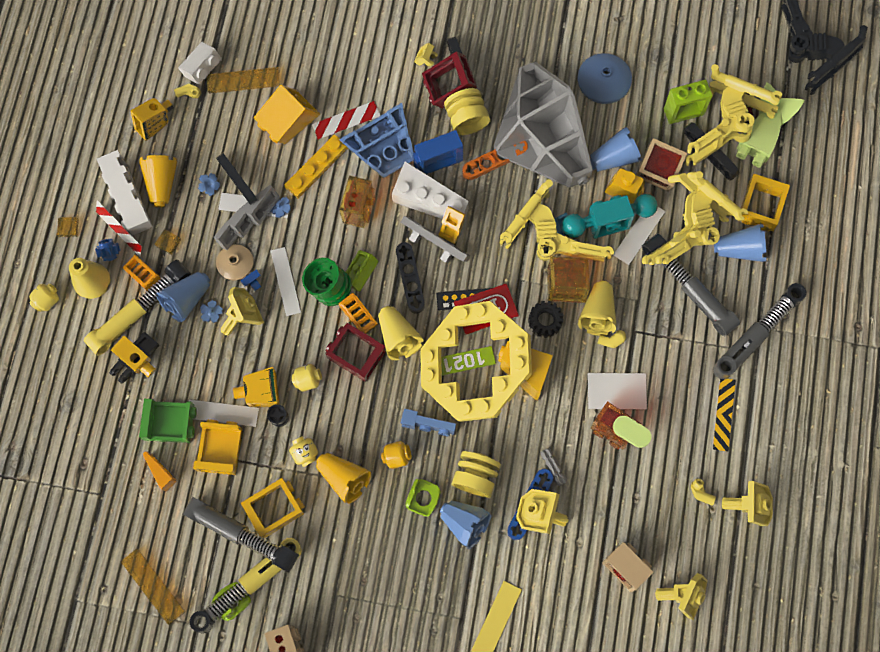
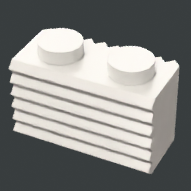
(200, 63)

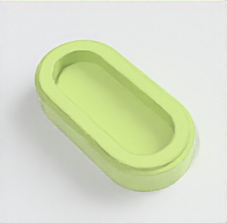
(632, 431)

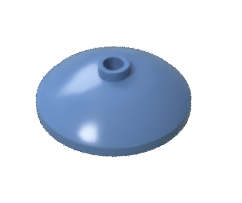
(604, 87)

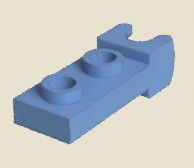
(411, 420)

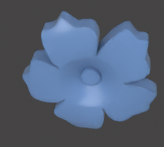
(209, 184)
(281, 207)
(211, 311)

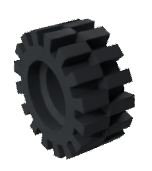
(545, 308)

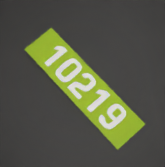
(467, 360)

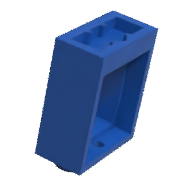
(438, 153)

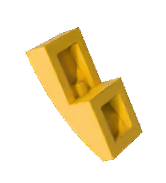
(452, 224)

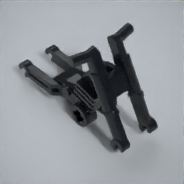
(818, 46)

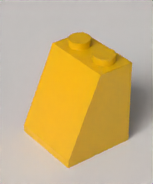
(285, 114)
(540, 367)

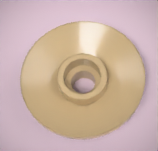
(238, 269)

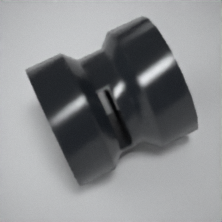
(276, 412)

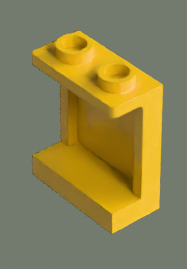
(218, 447)

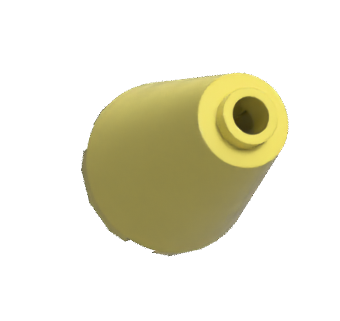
(89, 278)
(599, 310)
(398, 334)

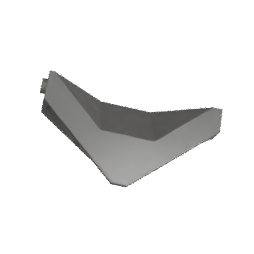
(548, 119)

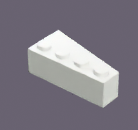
(124, 192)
(425, 194)

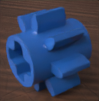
(107, 249)

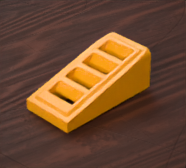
(151, 279)
(349, 300)
(161, 474)

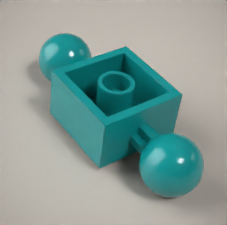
(610, 216)

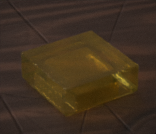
(67, 227)
(167, 242)

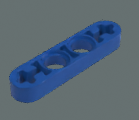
(546, 485)

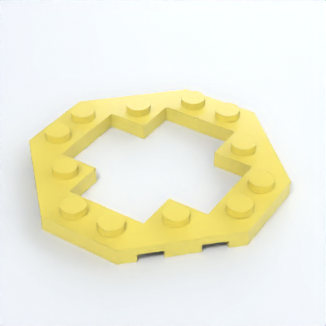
(503, 387)

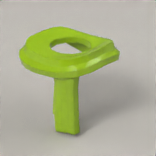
(420, 485)
(232, 613)

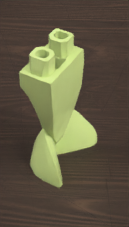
(767, 130)

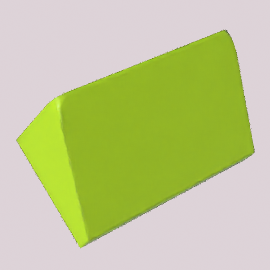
(361, 269)

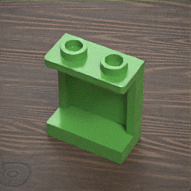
(167, 421)

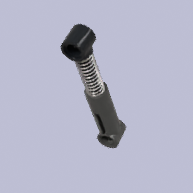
(722, 319)
(759, 331)
(238, 533)

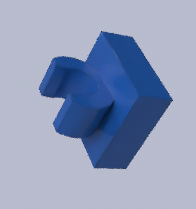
(251, 279)

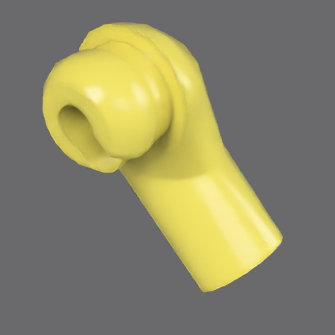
(189, 90)
(613, 341)
(700, 494)

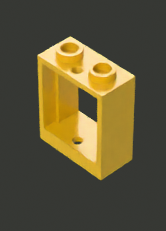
(770, 187)
(256, 520)

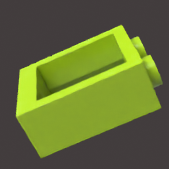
(693, 102)

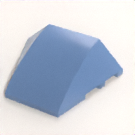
(383, 142)

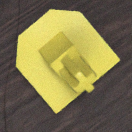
(242, 310)
(757, 504)
(538, 511)
(689, 595)

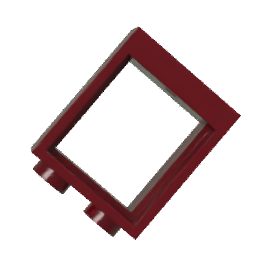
(464, 72)
(371, 362)

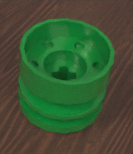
(326, 281)

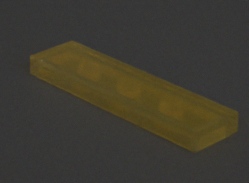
(243, 80)
(153, 586)

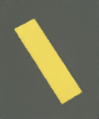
(497, 618)

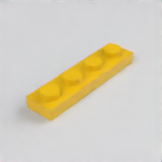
(315, 166)

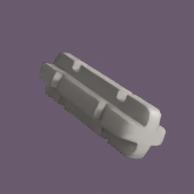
(553, 466)

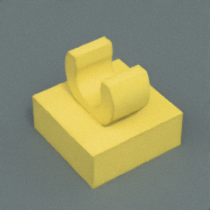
(424, 54)

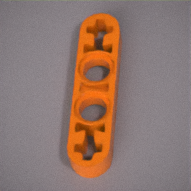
(493, 157)

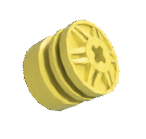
(467, 111)
(477, 470)

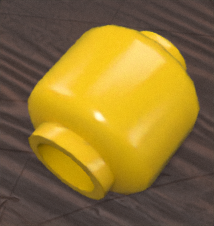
(396, 454)

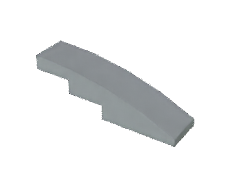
(246, 216)

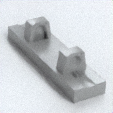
(449, 249)

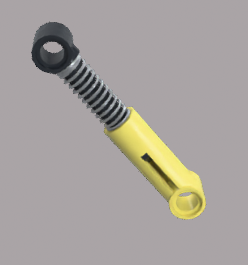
(100, 339)
(247, 585)

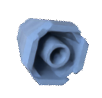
(465, 521)

